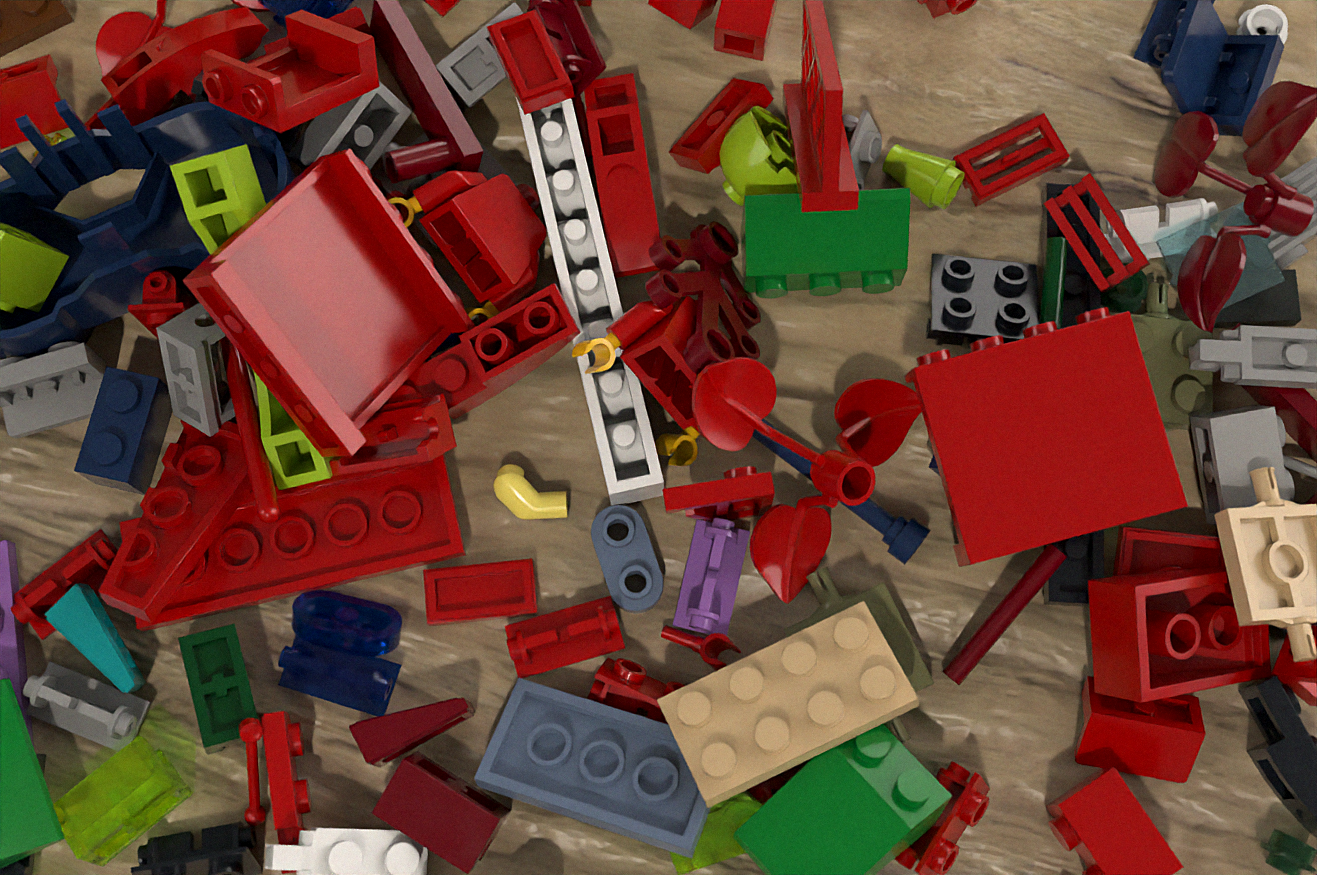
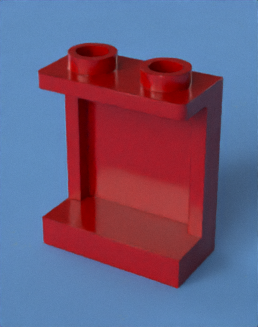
(311, 76)

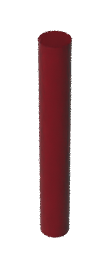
(1004, 614)

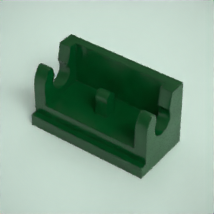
(217, 685)

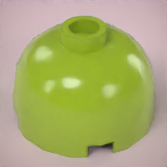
(757, 157)

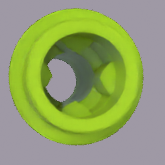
(929, 177)

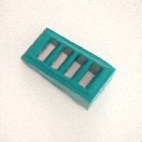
(88, 627)

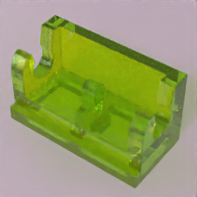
(120, 802)

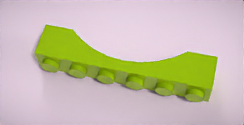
(218, 199)

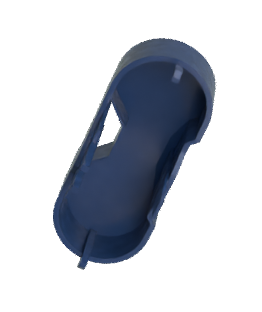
(126, 243)

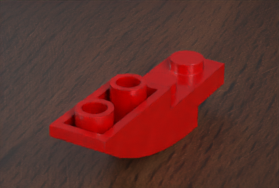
(159, 69)
(622, 173)
(495, 353)

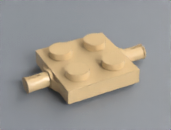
(1273, 562)

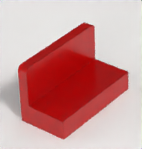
(29, 91)
(1140, 738)

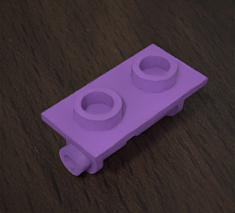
(711, 577)

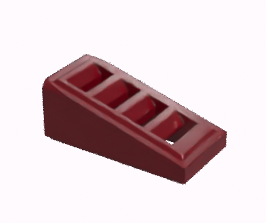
(397, 733)

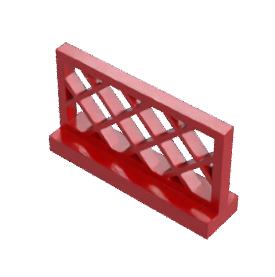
(816, 124)

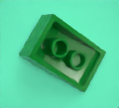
(846, 810)

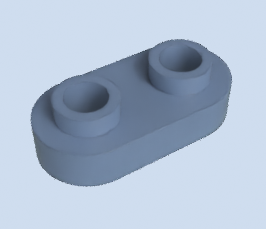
(627, 558)

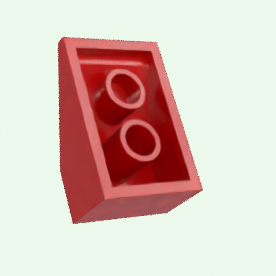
(1171, 635)

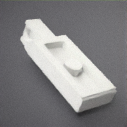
(349, 853)

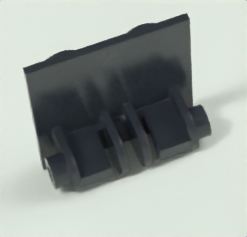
(981, 299)

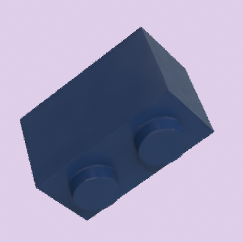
(125, 431)

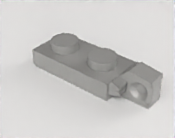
(1260, 356)

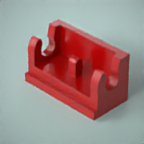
(401, 435)

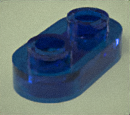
(346, 622)

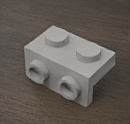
(49, 388)

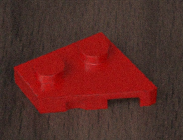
(737, 496)

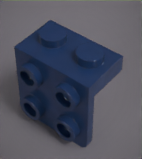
(1218, 70)

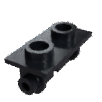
(222, 853)

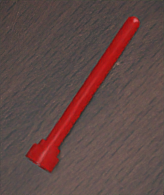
(250, 432)

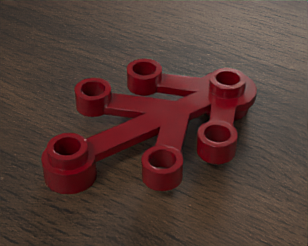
(714, 251)

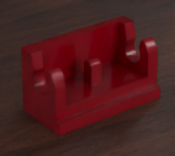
(441, 811)

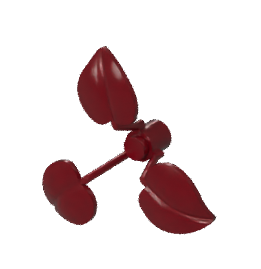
(1271, 134)

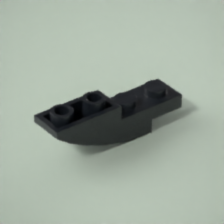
(1289, 753)

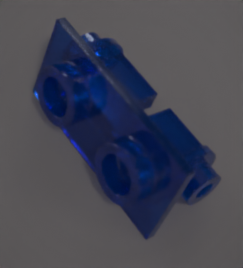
(339, 676)

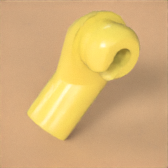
(523, 498)

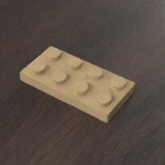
(787, 703)

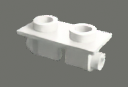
(1146, 229)

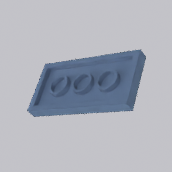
(594, 767)

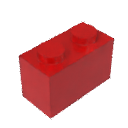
(1110, 828)

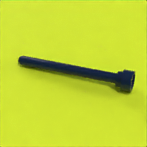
(899, 533)

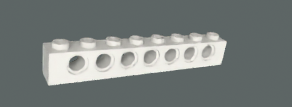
(593, 299)

